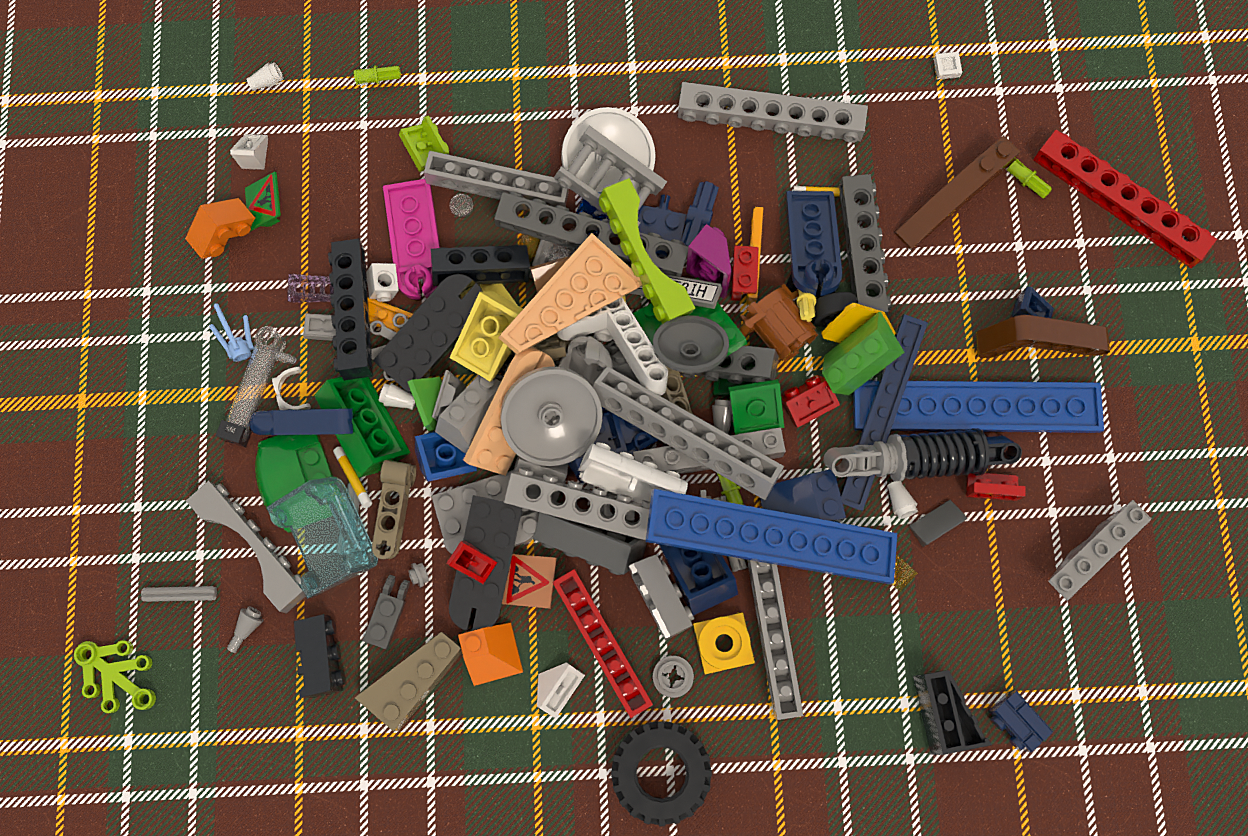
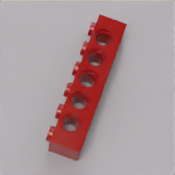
(602, 643)

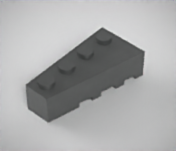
(590, 543)

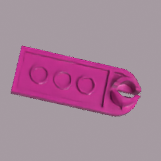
(412, 234)

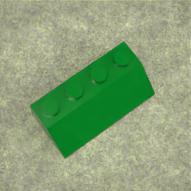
(374, 432)

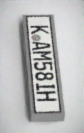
(701, 292)

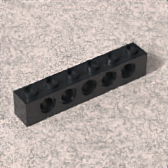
(359, 363)

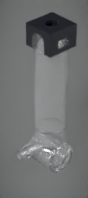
(252, 386)

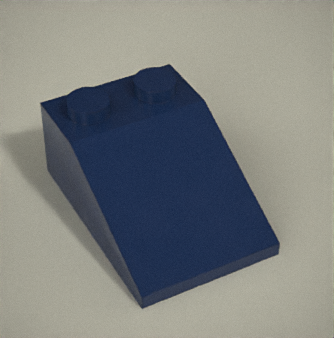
(809, 496)
(700, 576)

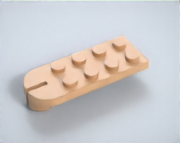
(489, 447)

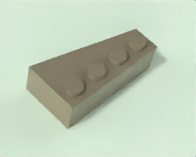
(409, 683)

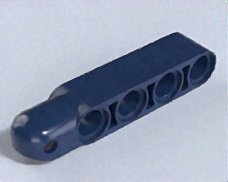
(302, 422)

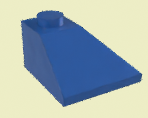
(439, 457)

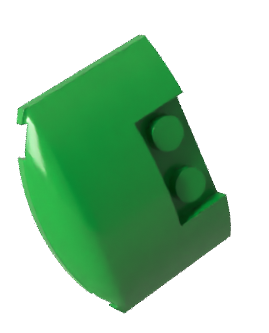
(287, 463)

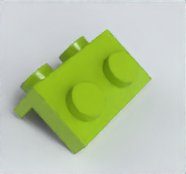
(421, 140)

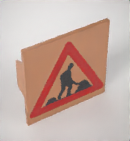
(530, 581)

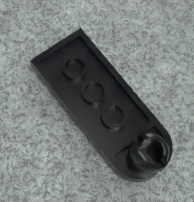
(429, 331)
(493, 530)

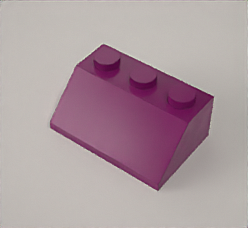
(710, 258)

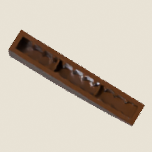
(958, 192)

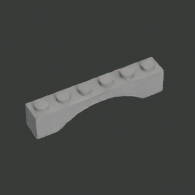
(279, 582)

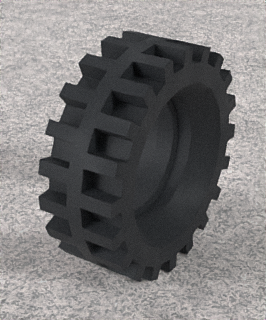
(697, 779)

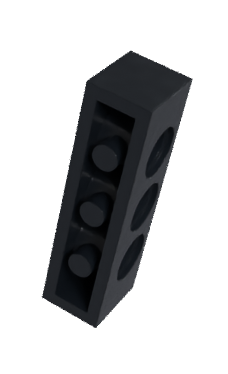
(482, 264)

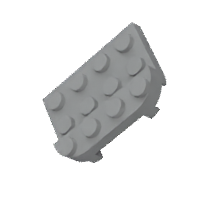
(454, 507)

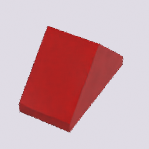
(472, 562)

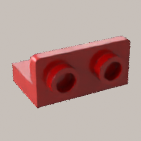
(744, 271)
(809, 400)
(994, 487)

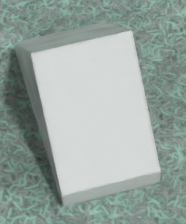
(250, 151)

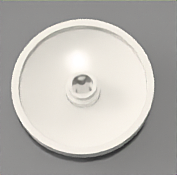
(618, 127)

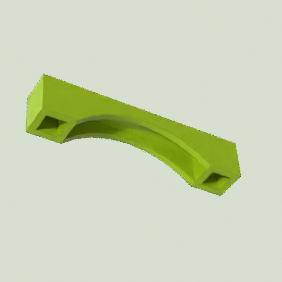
(667, 296)

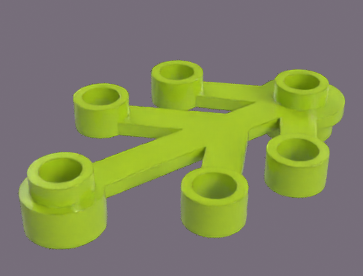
(111, 673)

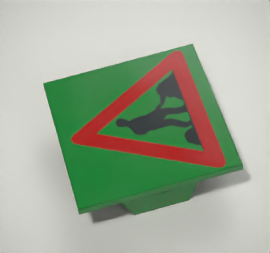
(263, 201)

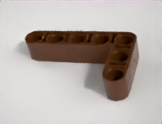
(1042, 334)

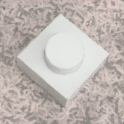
(947, 65)

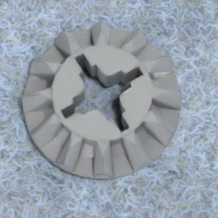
(679, 687)

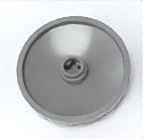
(551, 416)

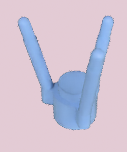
(238, 348)

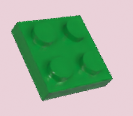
(756, 407)

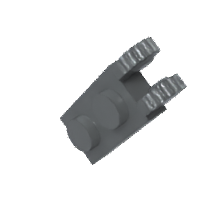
(386, 614)

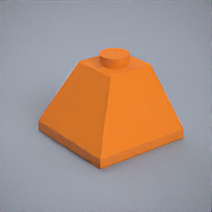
(490, 653)

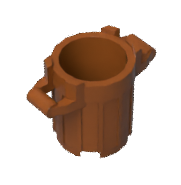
(779, 323)

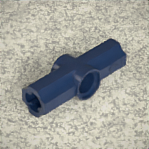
(700, 212)

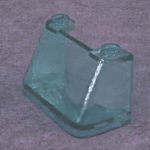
(325, 532)

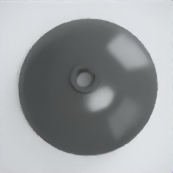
(690, 344)

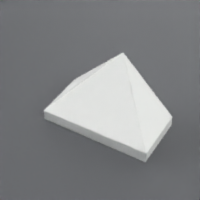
(556, 688)

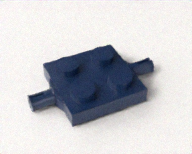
(661, 222)

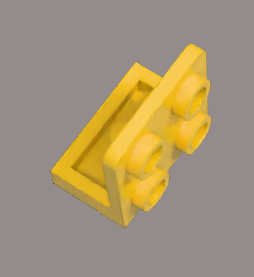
(850, 320)

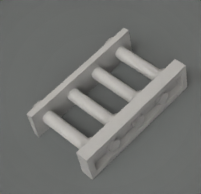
(612, 156)

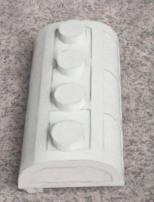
(626, 476)

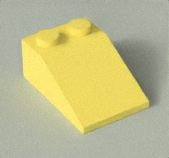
(478, 343)

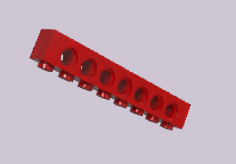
(1129, 210)

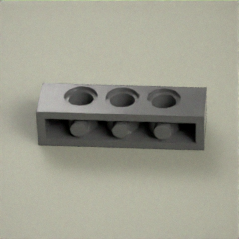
(764, 370)

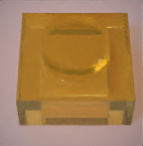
(903, 574)

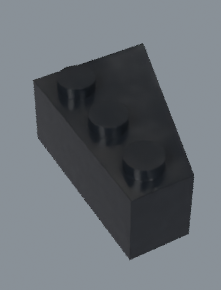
(318, 656)
(946, 716)

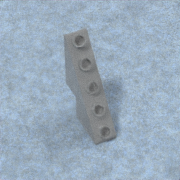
(1098, 549)

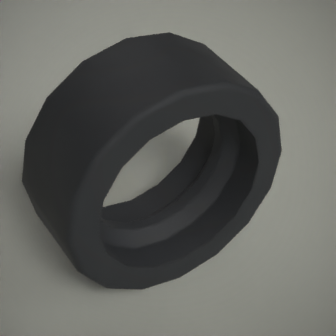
(830, 306)

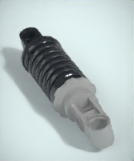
(925, 455)

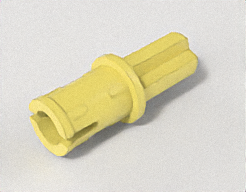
(806, 302)

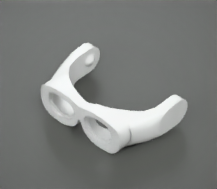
(278, 382)

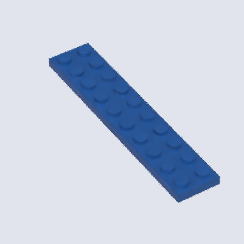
(991, 406)
(771, 537)

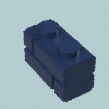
(1020, 722)

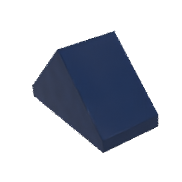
(1032, 303)

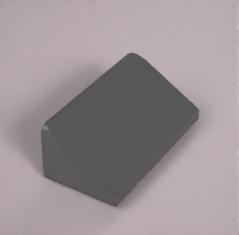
(937, 523)

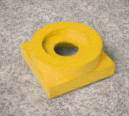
(711, 657)

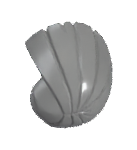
(586, 358)

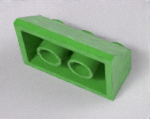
(861, 356)

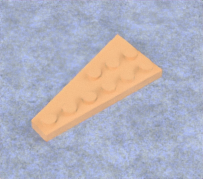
(579, 288)

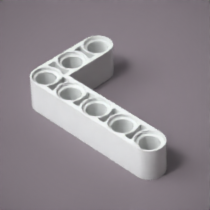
(629, 339)

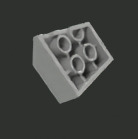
(661, 596)

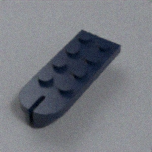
(813, 241)

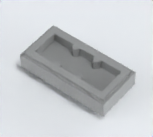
(319, 327)

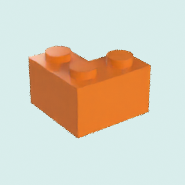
(216, 224)

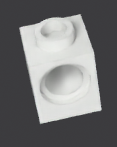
(385, 273)

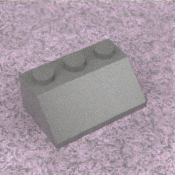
(464, 415)

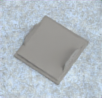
(449, 391)

